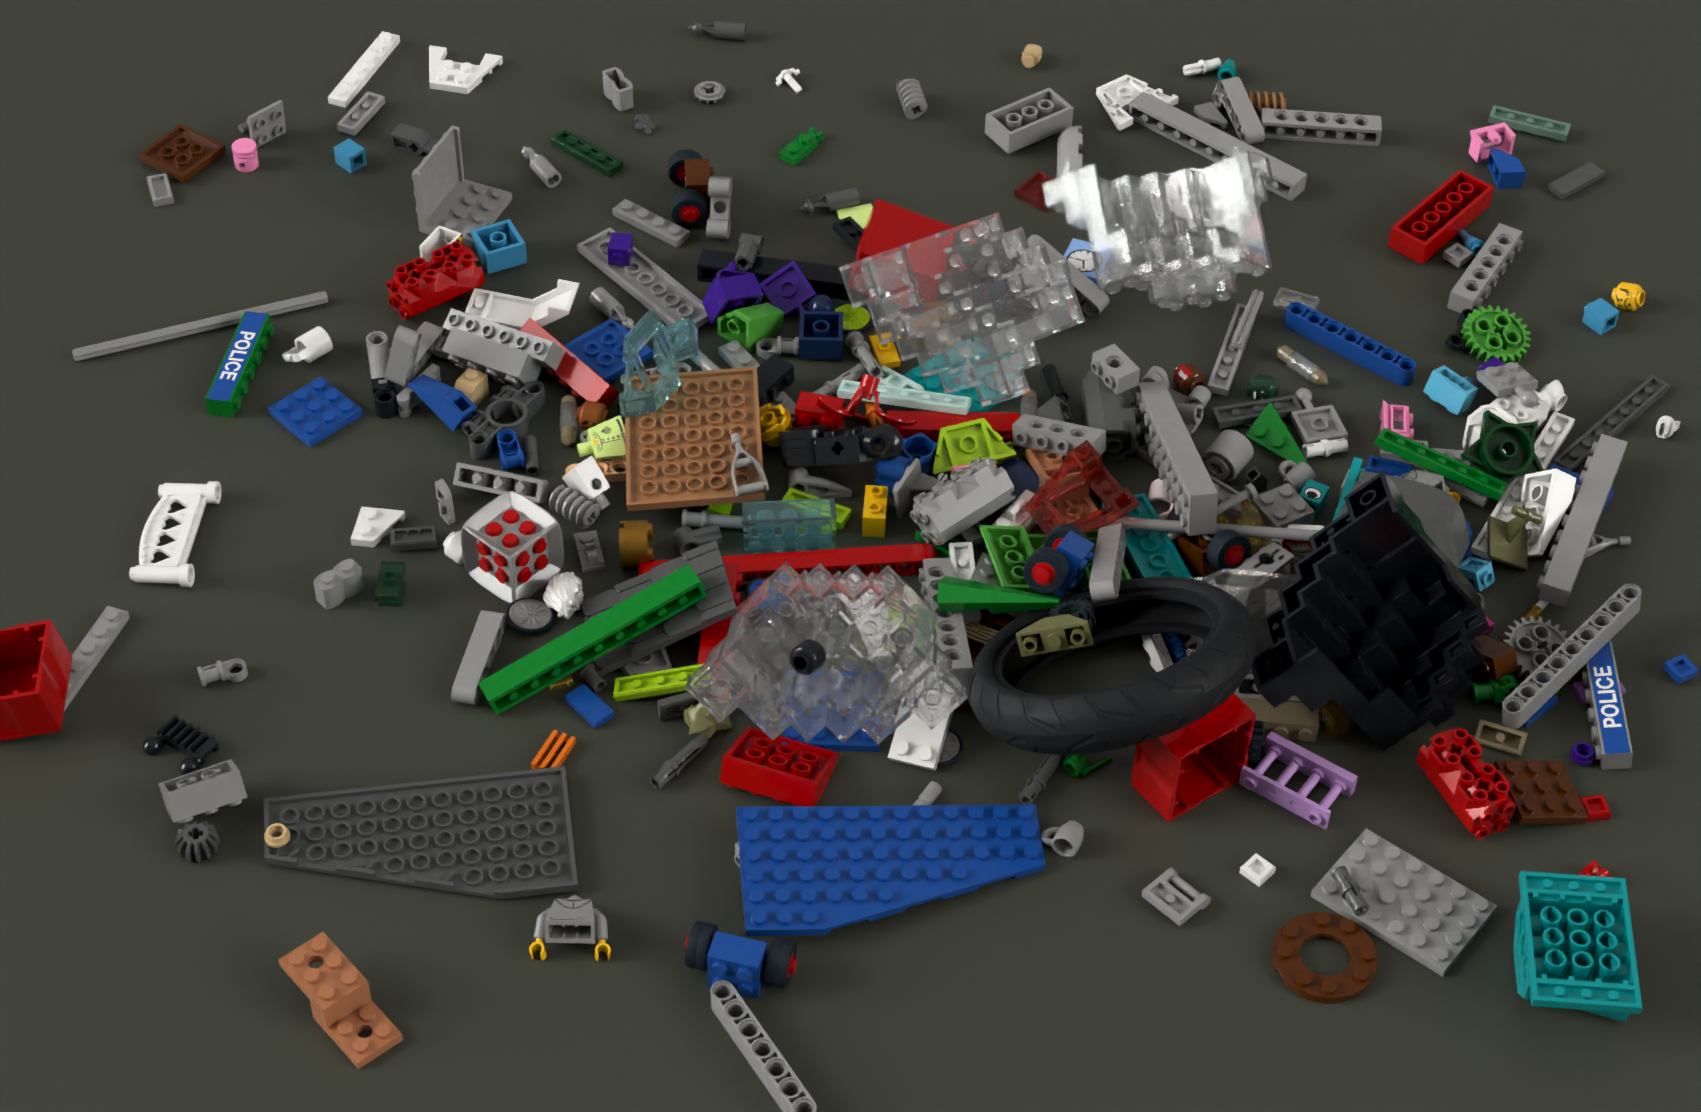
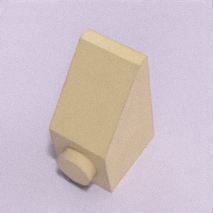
(473, 385)

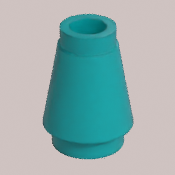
(1227, 70)

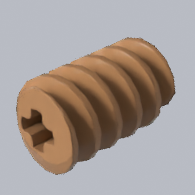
(1267, 102)

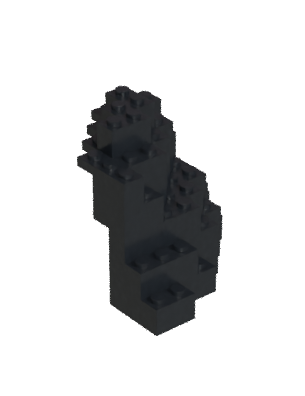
(1374, 621)

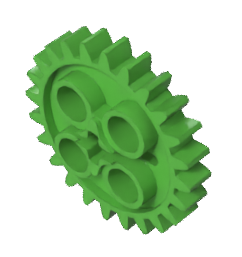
(1496, 335)

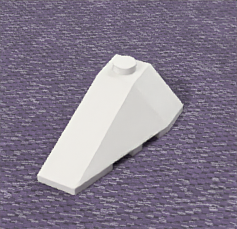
(1547, 495)

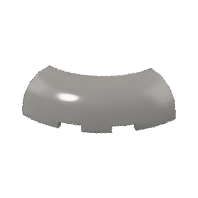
(1068, 148)

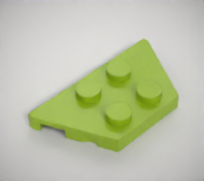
(966, 442)

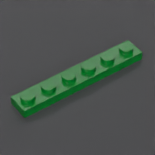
(1441, 464)

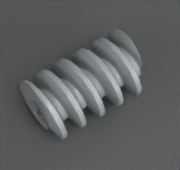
(911, 98)
(573, 506)

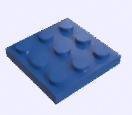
(603, 349)
(315, 411)

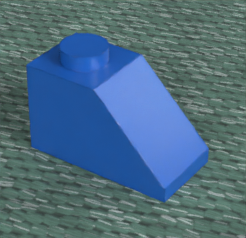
(1505, 169)

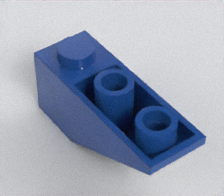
(445, 401)

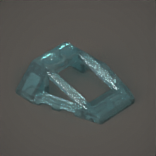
(636, 401)

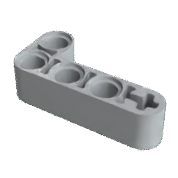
(1233, 97)

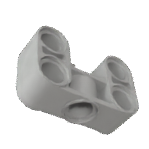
(719, 222)

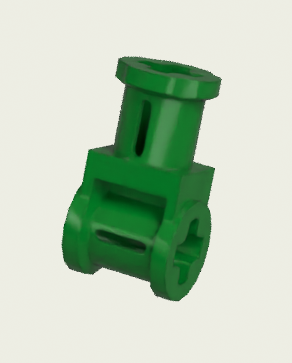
(1495, 689)

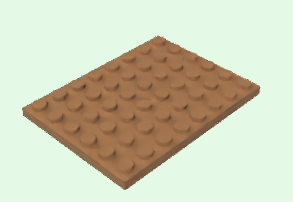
(686, 446)

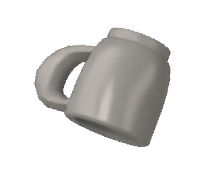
(1298, 475)
(1066, 838)

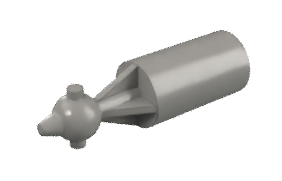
(542, 167)
(610, 307)

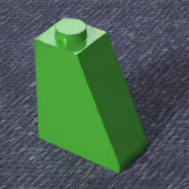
(751, 324)

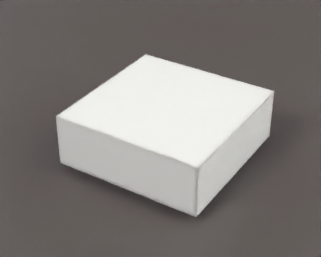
(1257, 869)

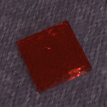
(1032, 190)

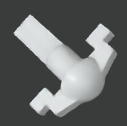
(786, 75)

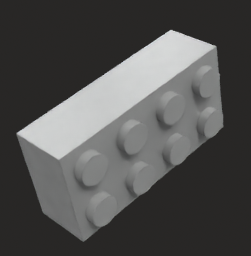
(1028, 120)
(491, 358)

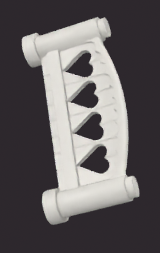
(175, 568)

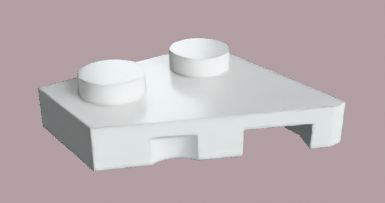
(374, 525)

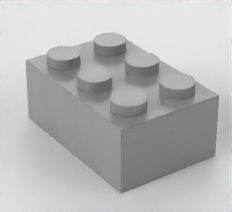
(203, 791)

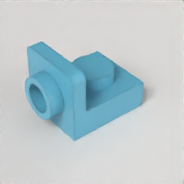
(1478, 570)

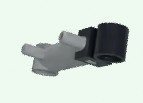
(383, 390)

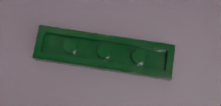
(587, 153)

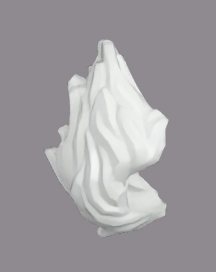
(564, 594)

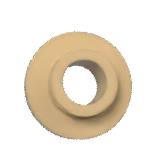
(277, 835)

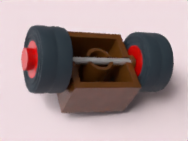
(693, 172)
(1211, 552)

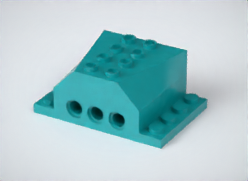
(1576, 944)

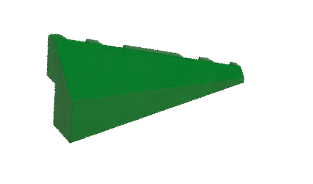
(966, 595)

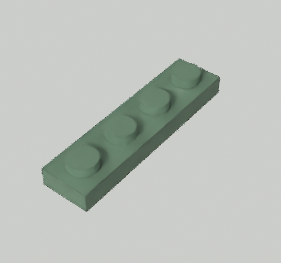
(1530, 123)

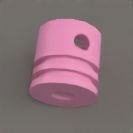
(245, 152)

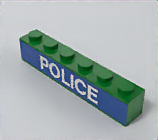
(239, 364)

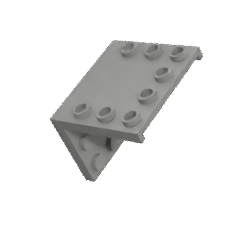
(448, 198)

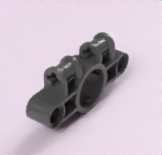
(514, 403)

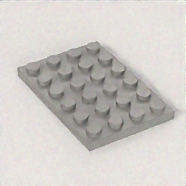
(1407, 902)

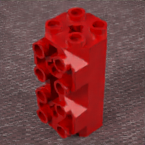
(426, 284)
(1468, 785)

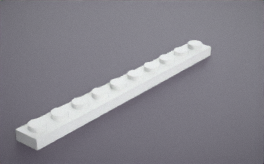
(1545, 450)

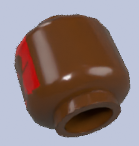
(1187, 377)

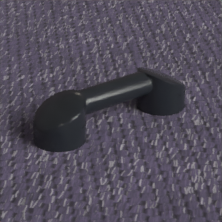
(1455, 340)

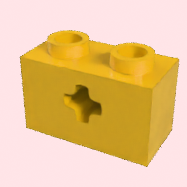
(875, 511)

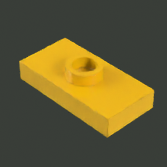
(884, 354)

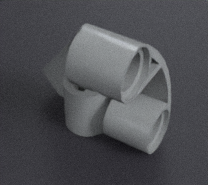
(1189, 406)

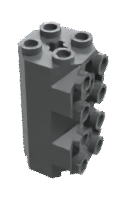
(1111, 413)

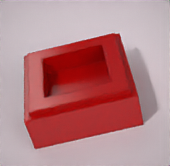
(1596, 807)

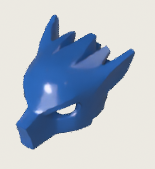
(922, 448)

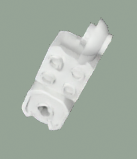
(1512, 411)

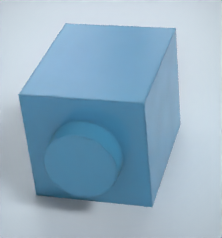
(350, 156)
(1600, 316)

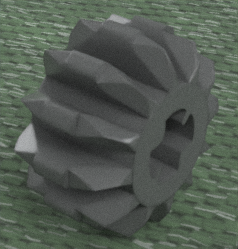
(197, 841)

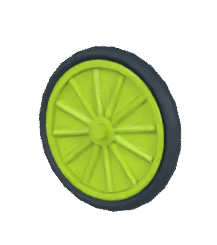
(854, 318)

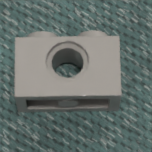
(1115, 369)

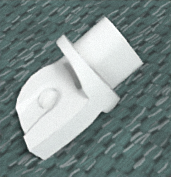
(1666, 426)

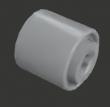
(1227, 455)

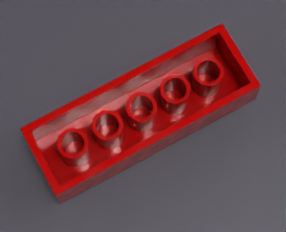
(1440, 217)

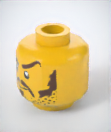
(1628, 296)

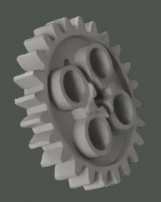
(1533, 642)

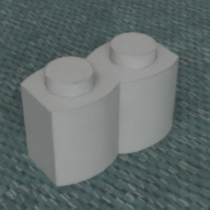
(618, 89)
(337, 584)

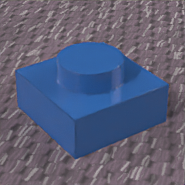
(1680, 669)

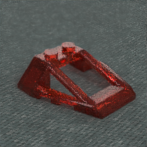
(1088, 461)

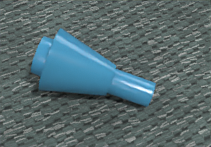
(1471, 242)

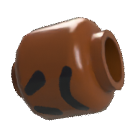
(592, 414)

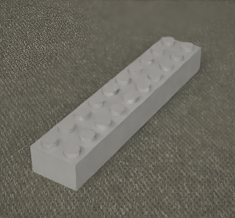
(1176, 459)

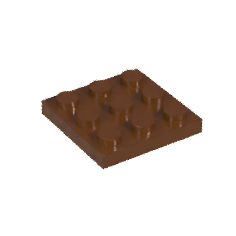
(182, 153)
(1542, 792)

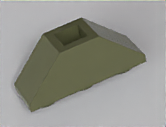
(1054, 634)

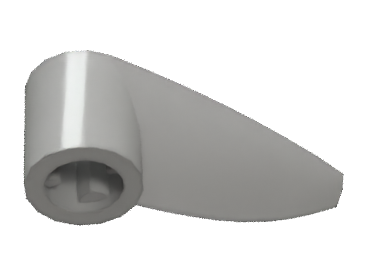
(823, 488)

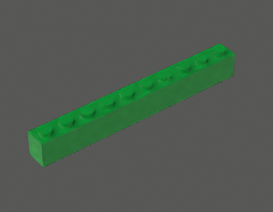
(592, 639)

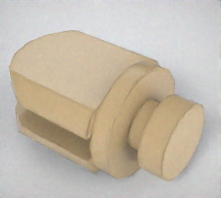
(1031, 55)

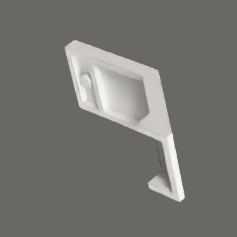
(516, 310)
(918, 744)

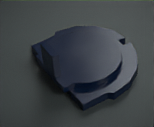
(1021, 475)

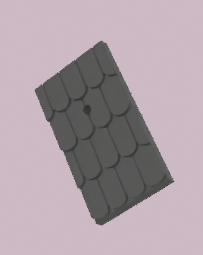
(717, 606)

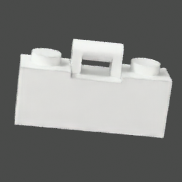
(1016, 513)

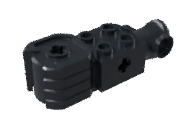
(819, 446)

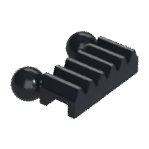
(185, 740)

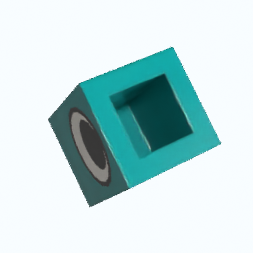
(1315, 495)

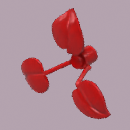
(866, 389)

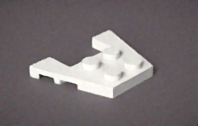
(458, 76)
(1118, 93)

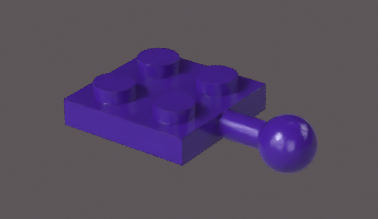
(788, 289)

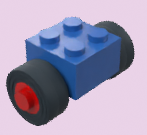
(1060, 562)
(740, 959)

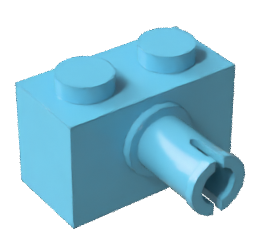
(1450, 390)

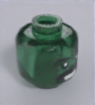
(1262, 387)

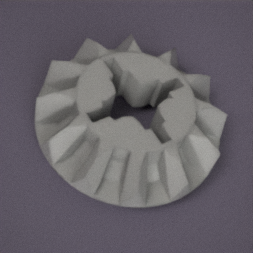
(709, 91)

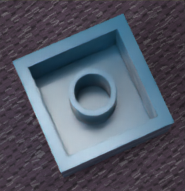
(498, 246)

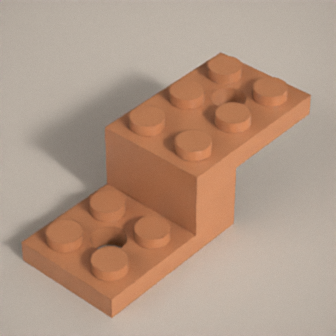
(1072, 505)
(340, 1000)

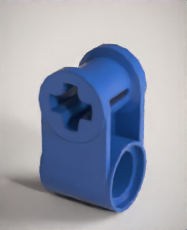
(509, 450)

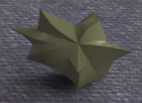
(703, 722)

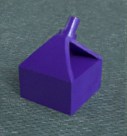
(730, 292)

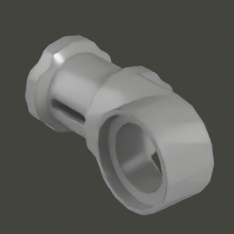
(777, 346)
(222, 670)

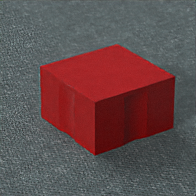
(893, 227)
(32, 680)
(1195, 760)

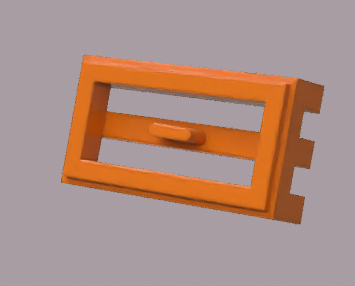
(554, 736)

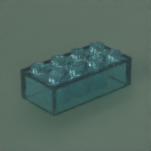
(788, 525)

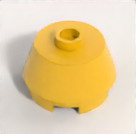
(772, 421)

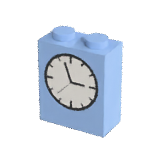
(1080, 255)

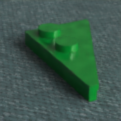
(1273, 436)

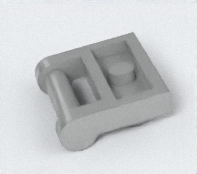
(1171, 901)

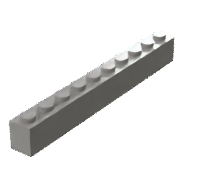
(1209, 141)
(1582, 520)

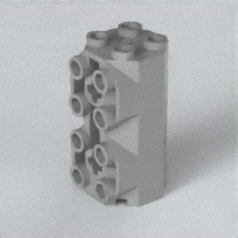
(962, 501)

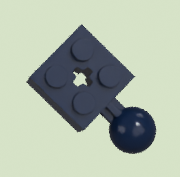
(821, 330)

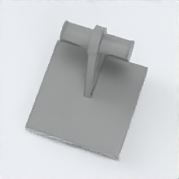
(265, 123)
(911, 485)

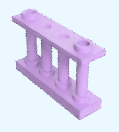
(1306, 762)

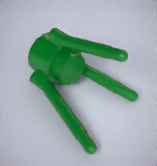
(1077, 765)

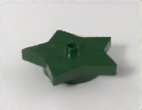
(1499, 436)

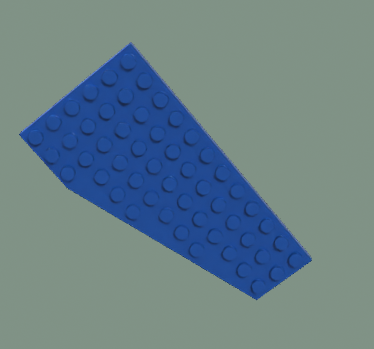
(852, 864)

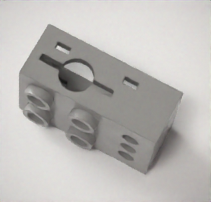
(1270, 559)

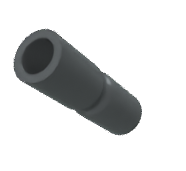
(531, 455)

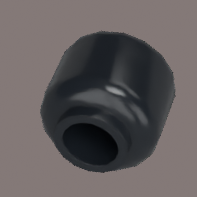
(807, 657)

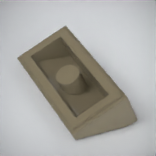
(1500, 737)

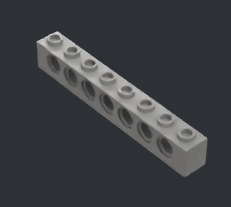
(950, 630)

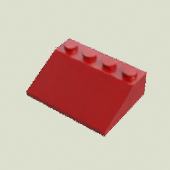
(780, 771)

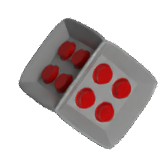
(512, 547)

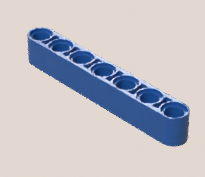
(1350, 344)

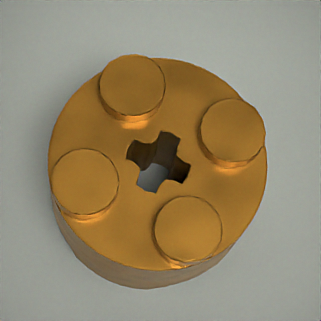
(634, 542)

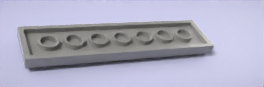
(646, 282)

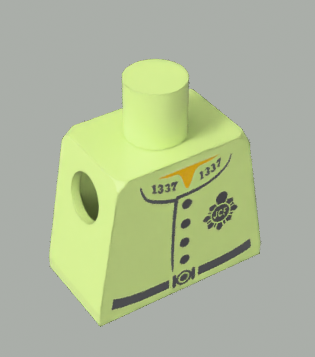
(605, 441)

